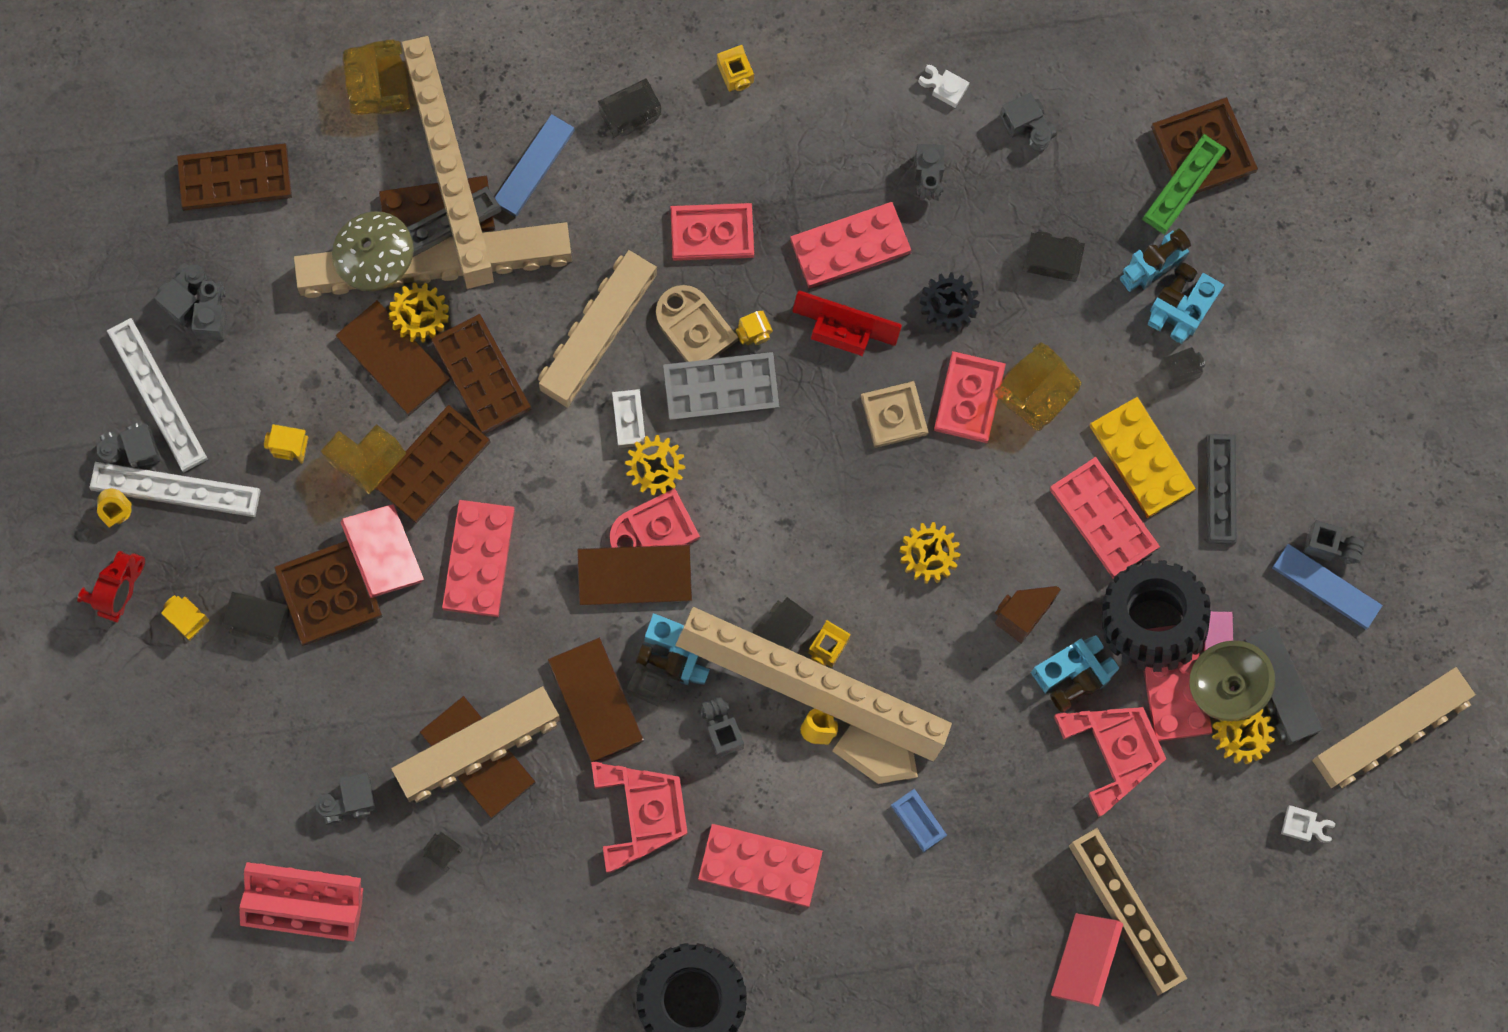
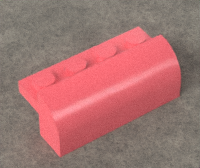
(301, 901)

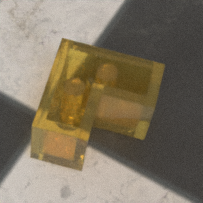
(367, 461)

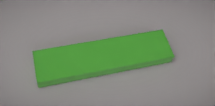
(1184, 184)

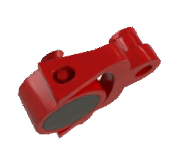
(114, 586)

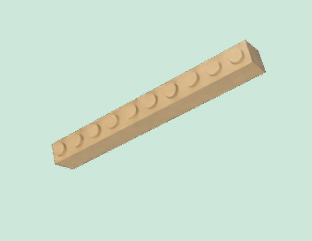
(447, 162)
(506, 250)
(813, 684)

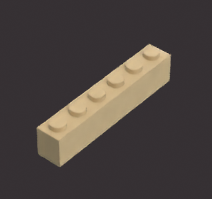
(597, 328)
(1393, 728)
(476, 744)
(1126, 907)

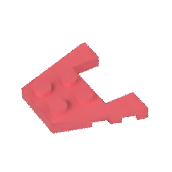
(1126, 745)
(653, 811)

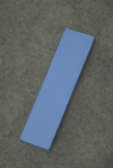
(534, 165)
(1327, 586)

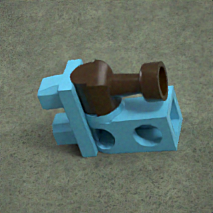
(1156, 260)
(1181, 310)
(678, 663)
(1081, 666)

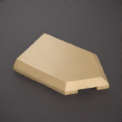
(875, 756)

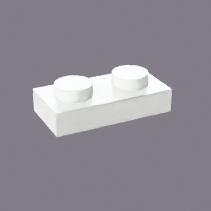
(628, 418)

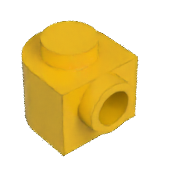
(754, 328)
(113, 507)
(819, 727)

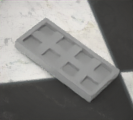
(721, 385)

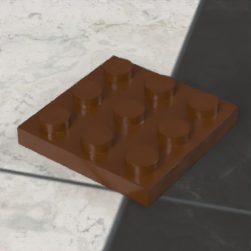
(1216, 120)
(326, 593)

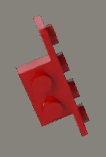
(843, 325)

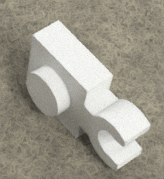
(948, 87)
(1302, 825)

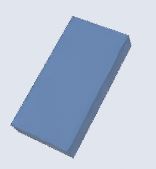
(918, 820)

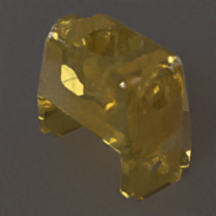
(376, 78)
(1038, 387)

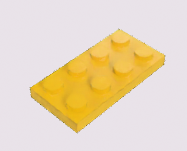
(1142, 457)

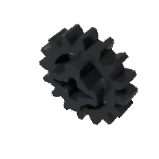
(940, 297)

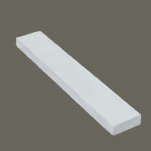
(157, 395)
(176, 489)

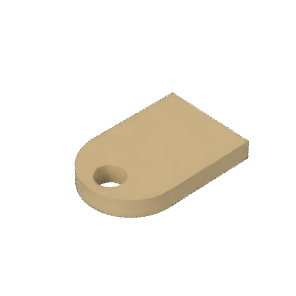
(696, 326)

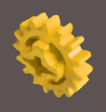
(430, 315)
(648, 477)
(920, 547)
(1252, 737)

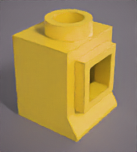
(739, 80)
(286, 442)
(184, 616)
(823, 656)

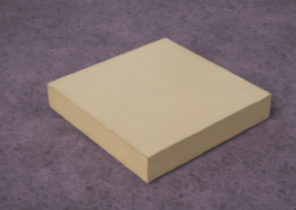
(894, 414)

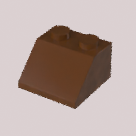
(1024, 610)

